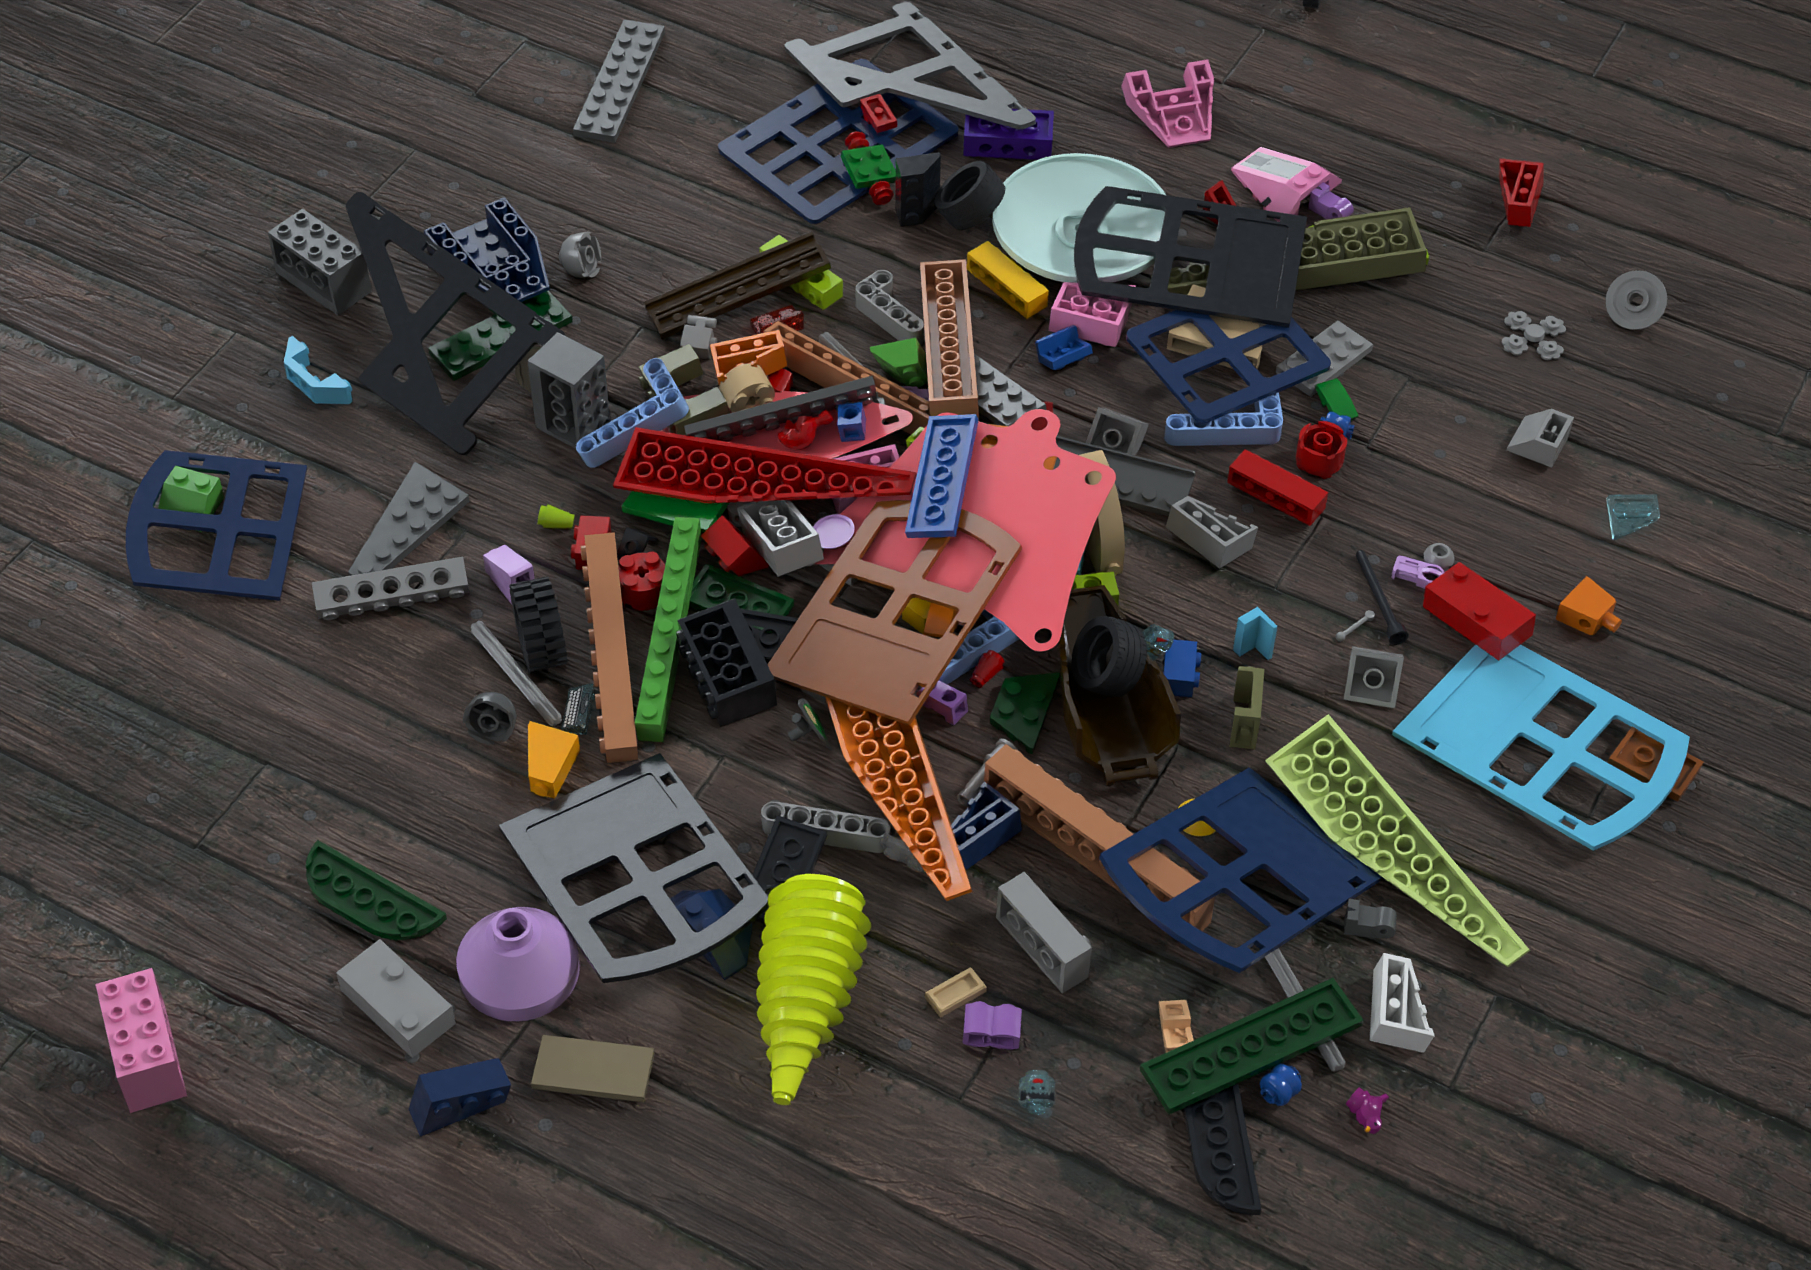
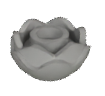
(1439, 555)

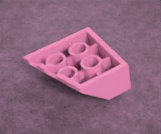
(1095, 318)

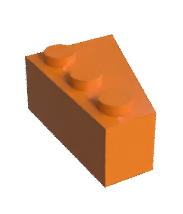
(760, 349)

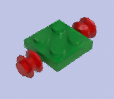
(869, 167)

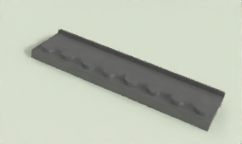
(1139, 480)

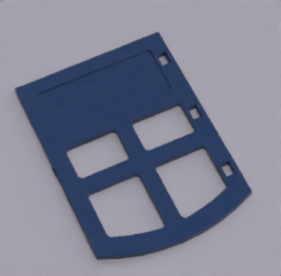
(1274, 838)

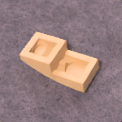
(1175, 1023)

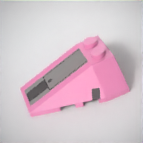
(1281, 179)

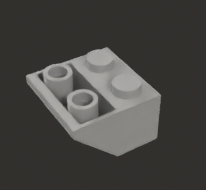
(1542, 436)

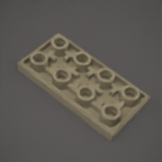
(593, 1068)

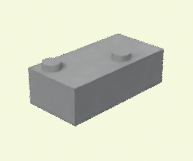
(780, 535)
(1043, 932)
(396, 998)

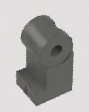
(1369, 921)

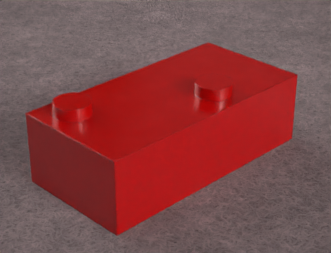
(1479, 611)

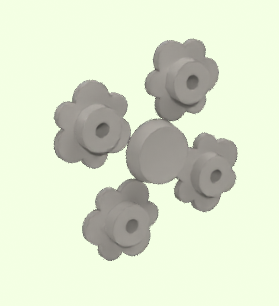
(1533, 333)

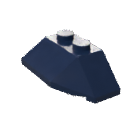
(704, 908)

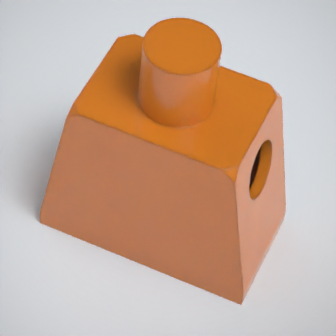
(1588, 608)

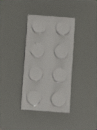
(1341, 346)

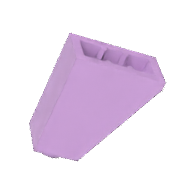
(507, 568)

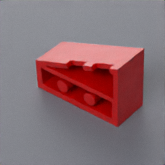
(1521, 189)

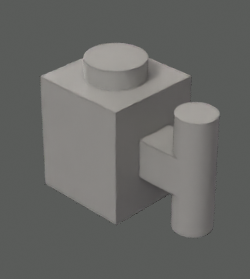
(699, 336)

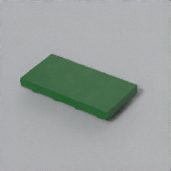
(665, 509)

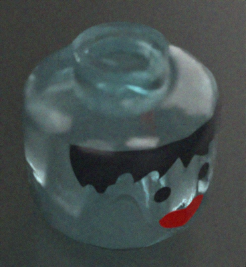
(1037, 1091)

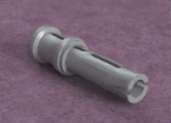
(973, 786)

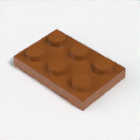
(1640, 756)

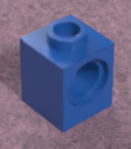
(851, 422)

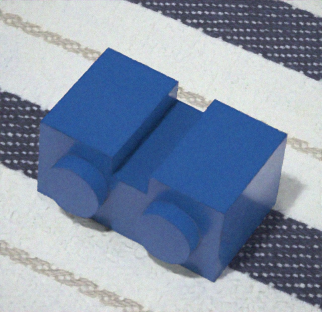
(1180, 667)

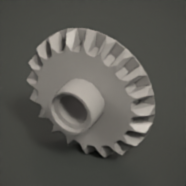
(1634, 285)

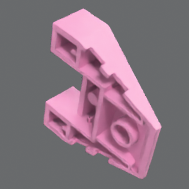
(1177, 114)

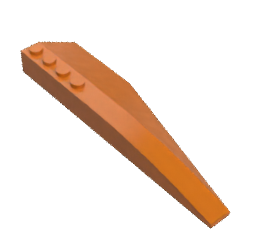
(901, 780)

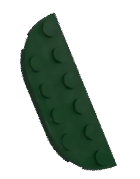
(368, 897)

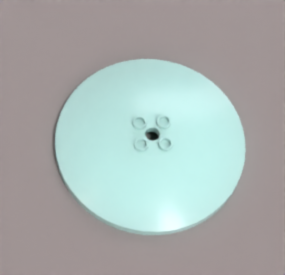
(1047, 202)

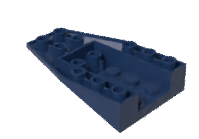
(498, 249)

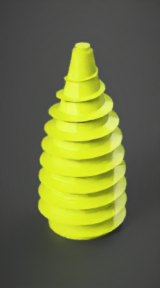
(806, 970)

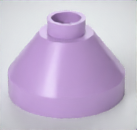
(518, 964)

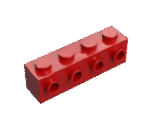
(1277, 487)

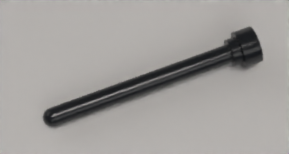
(1395, 631)

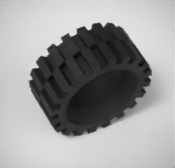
(538, 624)

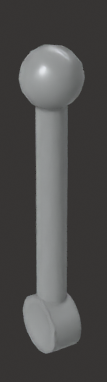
(1369, 616)

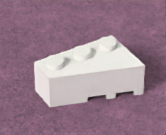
(1396, 1006)

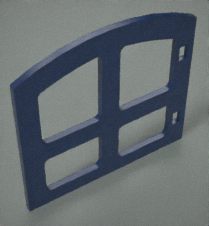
(226, 525)

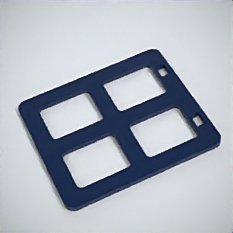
(1229, 351)

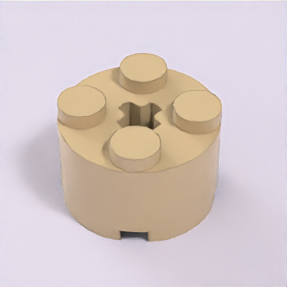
(746, 388)

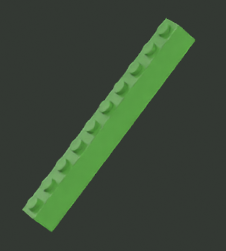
(663, 650)

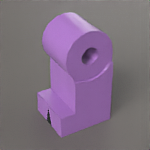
(1328, 204)
(947, 702)

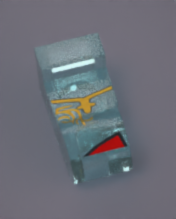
(1157, 640)

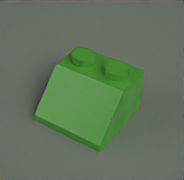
(903, 361)
(191, 492)

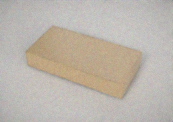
(955, 992)

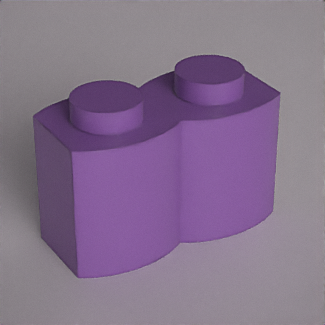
(992, 1025)

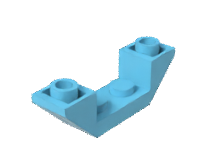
(329, 391)

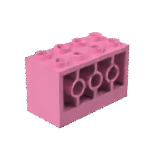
(141, 1040)

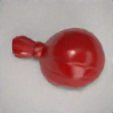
(802, 433)

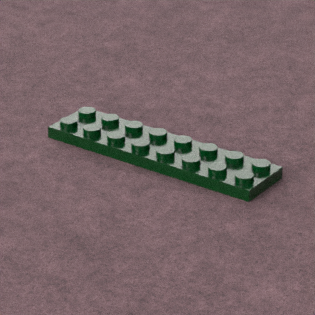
(1250, 1045)

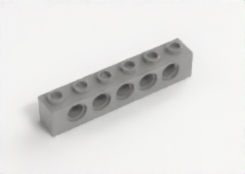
(378, 581)

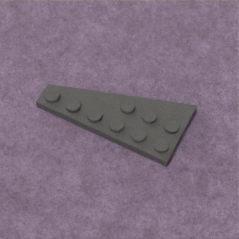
(411, 517)

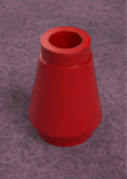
(988, 666)

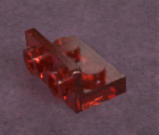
(785, 315)

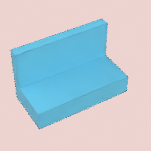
(1255, 631)

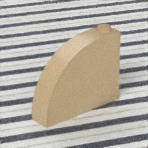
(1190, 341)
(1107, 538)

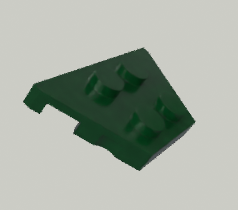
(1024, 707)

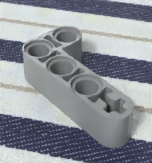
(875, 300)

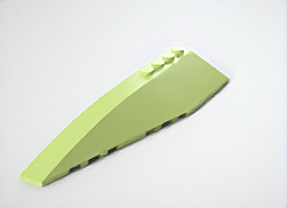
(1379, 829)

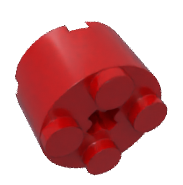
(1321, 449)
(641, 579)

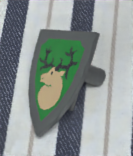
(813, 723)

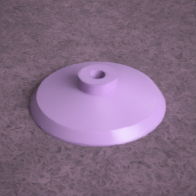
(834, 530)

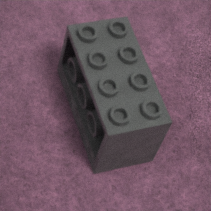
(319, 261)
(568, 389)

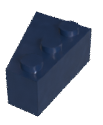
(457, 1094)

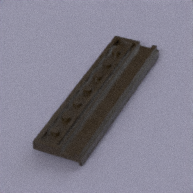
(738, 284)

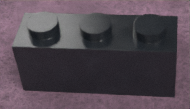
(916, 187)

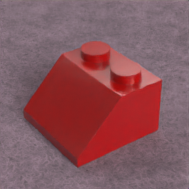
(733, 548)

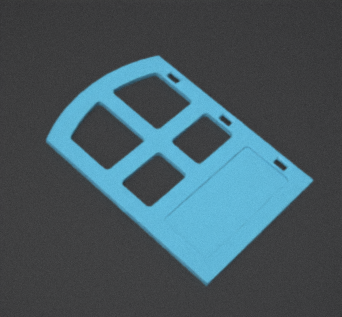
(1493, 702)

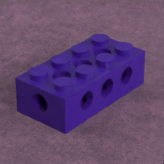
(995, 140)

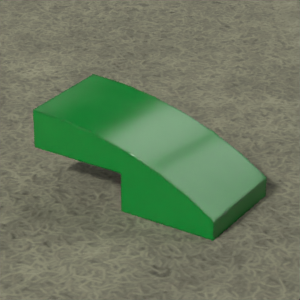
(1336, 398)

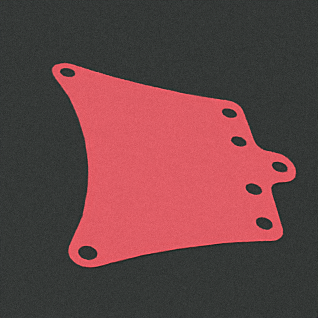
(1038, 507)

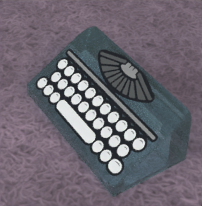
(578, 709)

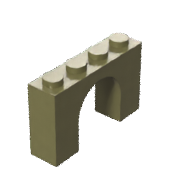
(684, 366)

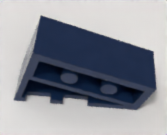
(985, 825)

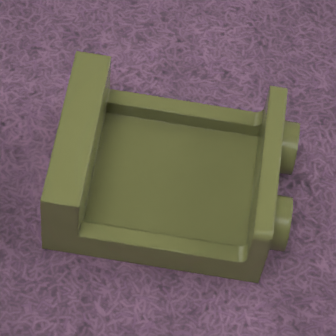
(1247, 720)

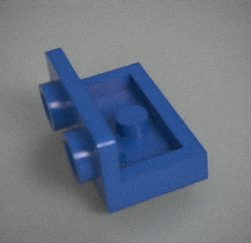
(1062, 348)

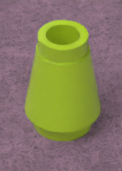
(555, 518)

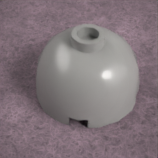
(580, 255)

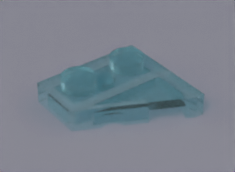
(1631, 513)

